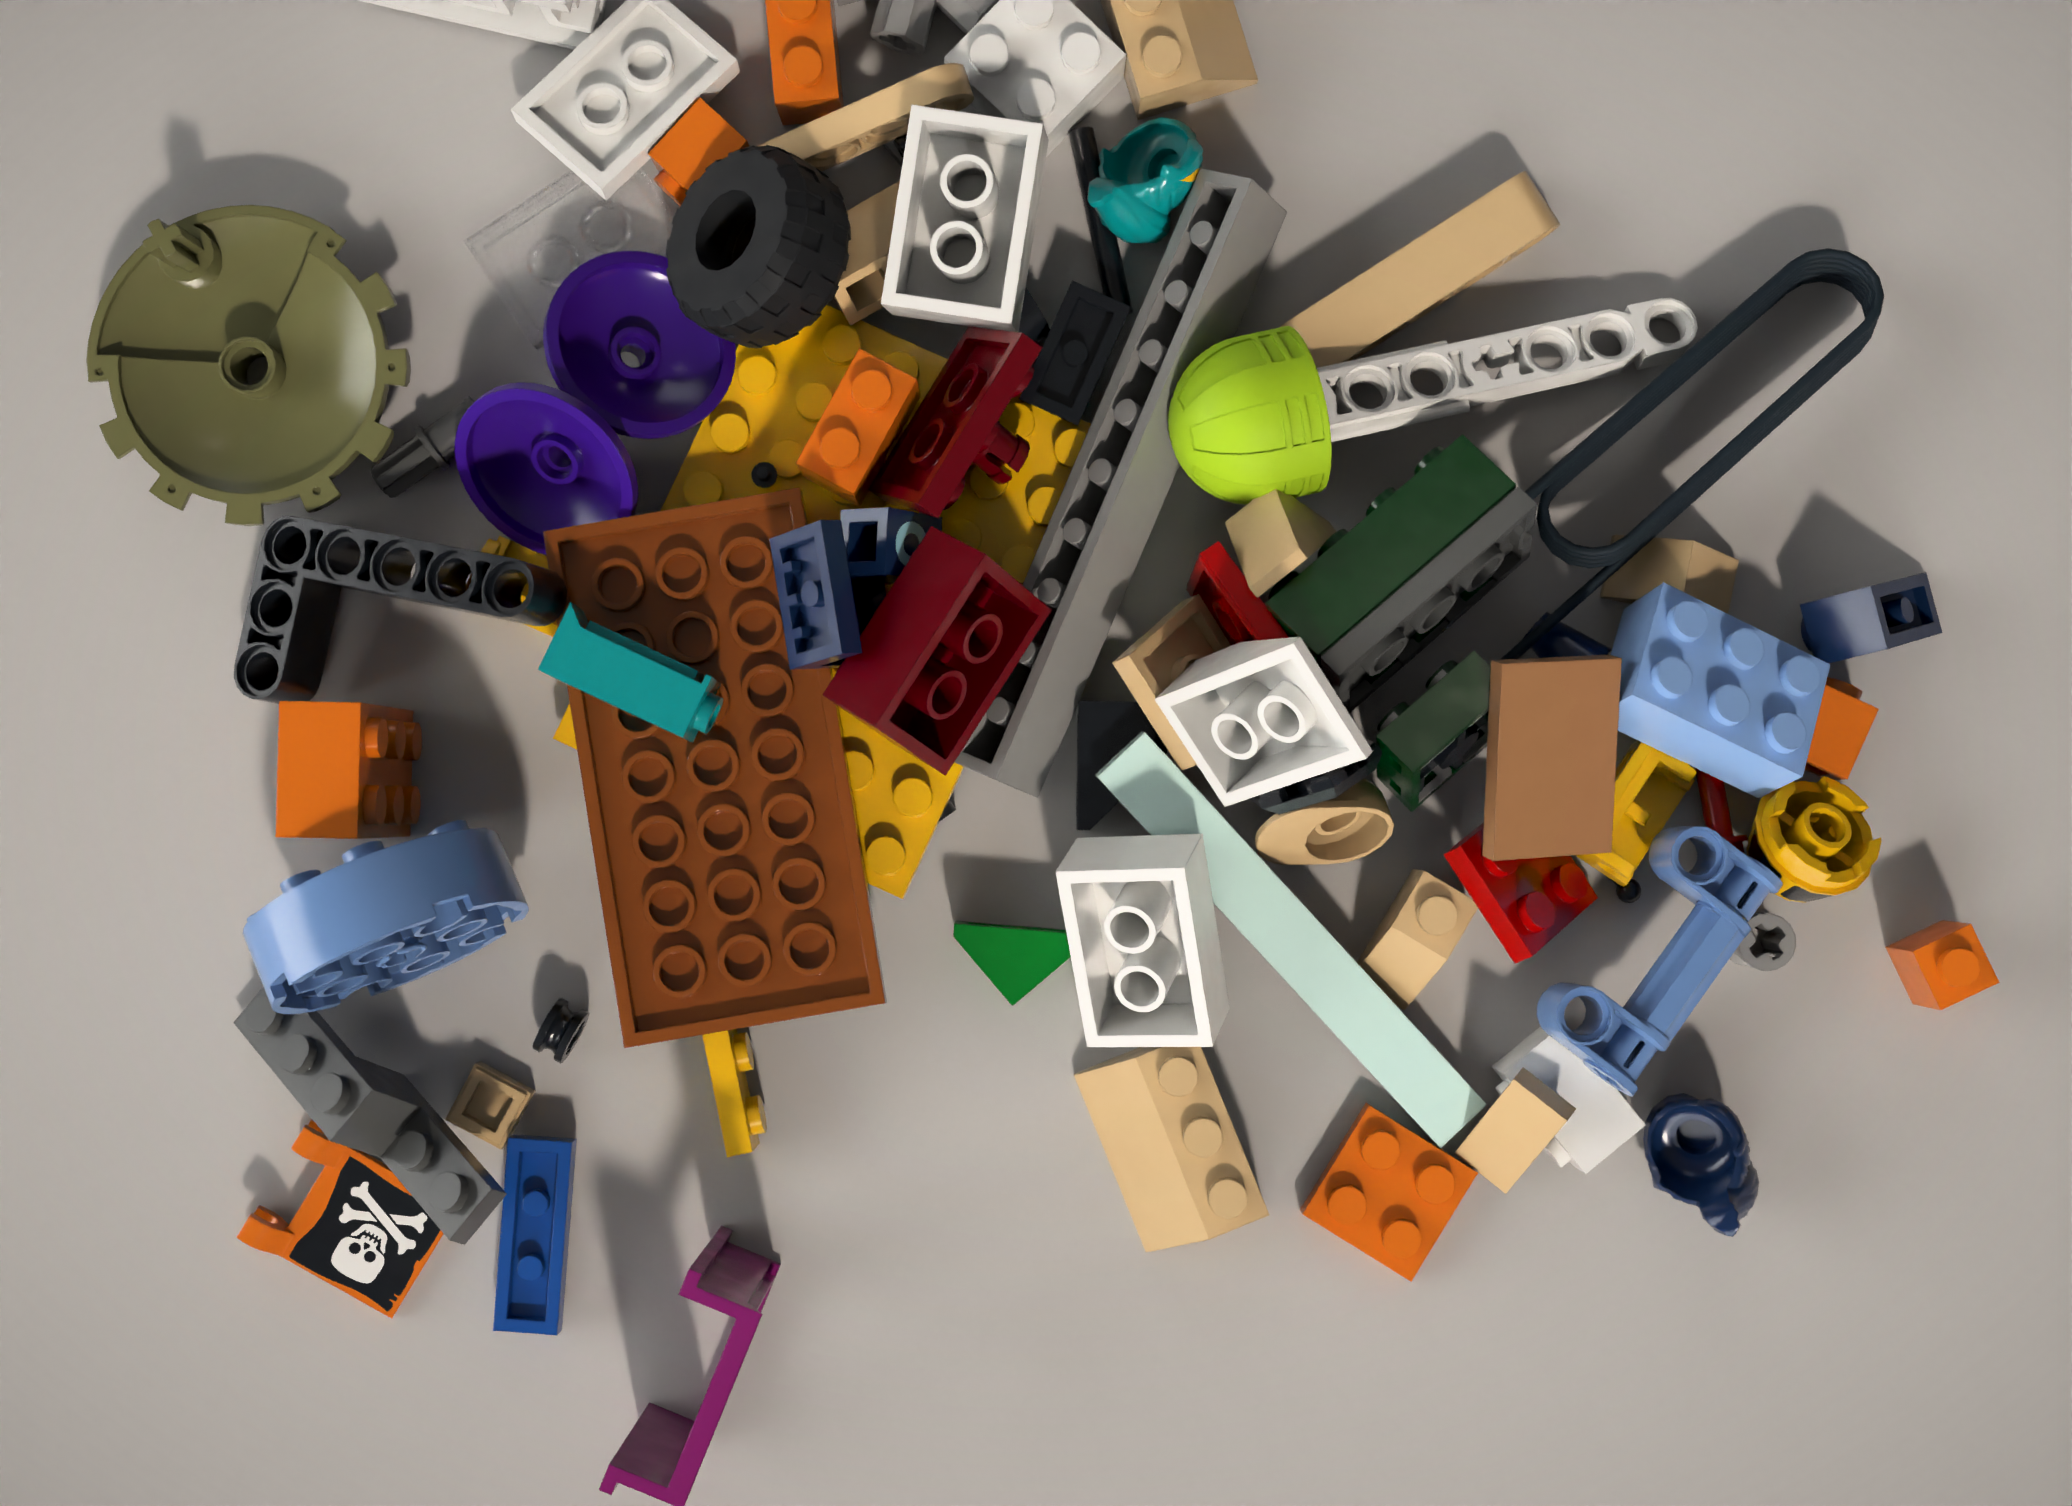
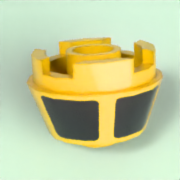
(1813, 839)

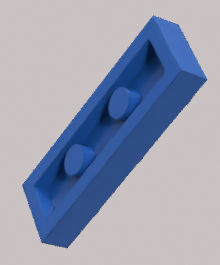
(534, 1234)

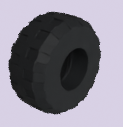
(758, 246)

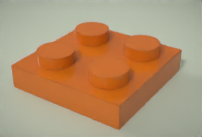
(1388, 1192)

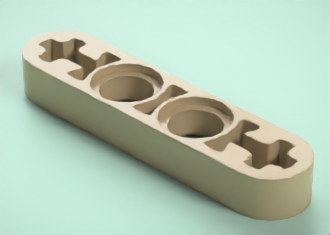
(876, 117)

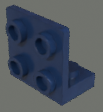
(818, 598)

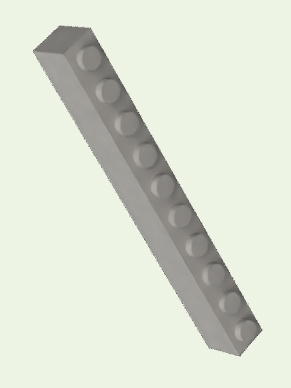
(1123, 473)

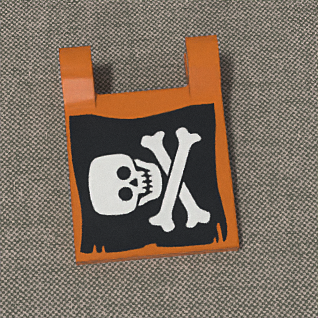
(353, 1226)

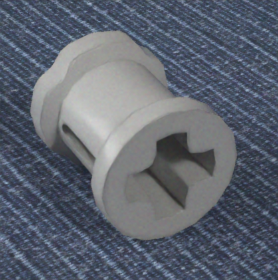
(1777, 942)

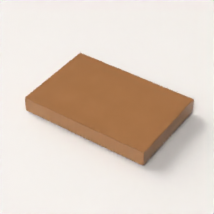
(1551, 756)

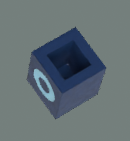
(883, 540)

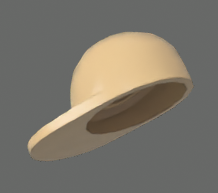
(1328, 830)

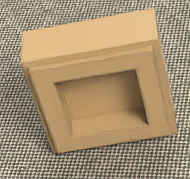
(490, 1105)

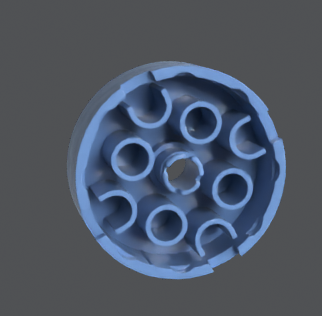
(383, 917)

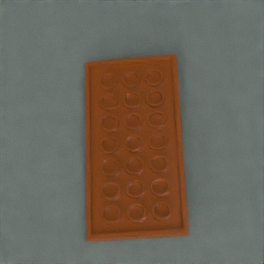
(730, 856)

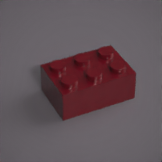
(938, 650)

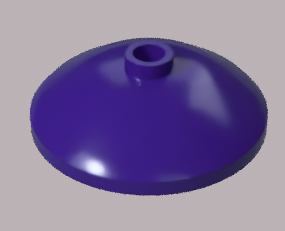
(628, 306)
(542, 462)

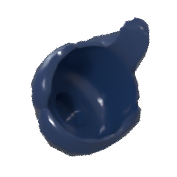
(1702, 1158)

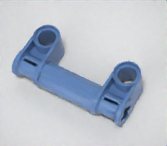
(1726, 894)

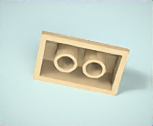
(1179, 51)
(1171, 1145)

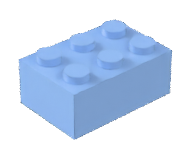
(1716, 691)

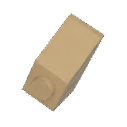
(1416, 936)

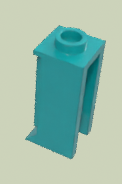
(631, 676)

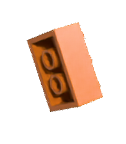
(346, 770)

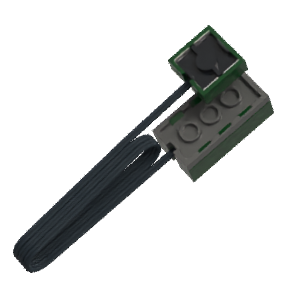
(1465, 528)

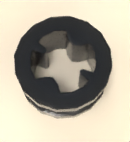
(560, 1030)

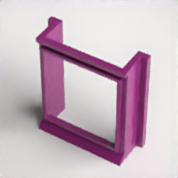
(665, 1447)

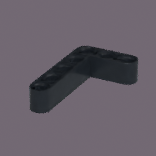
(312, 580)

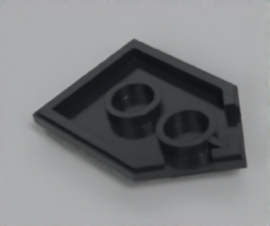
(1320, 787)

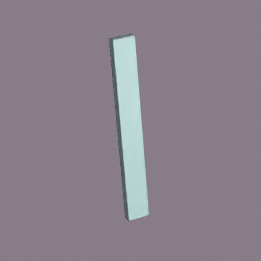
(1296, 943)

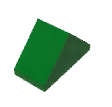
(1012, 954)

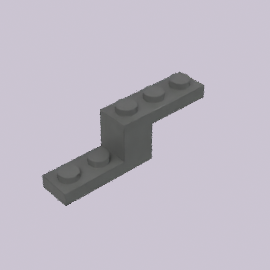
(374, 1113)

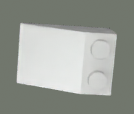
(1261, 718)

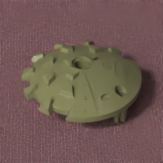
(191, 321)

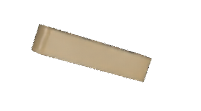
(1426, 272)

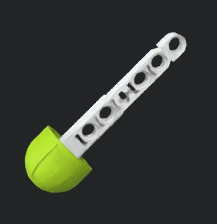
(1264, 416)

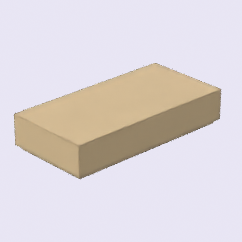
(1515, 1130)

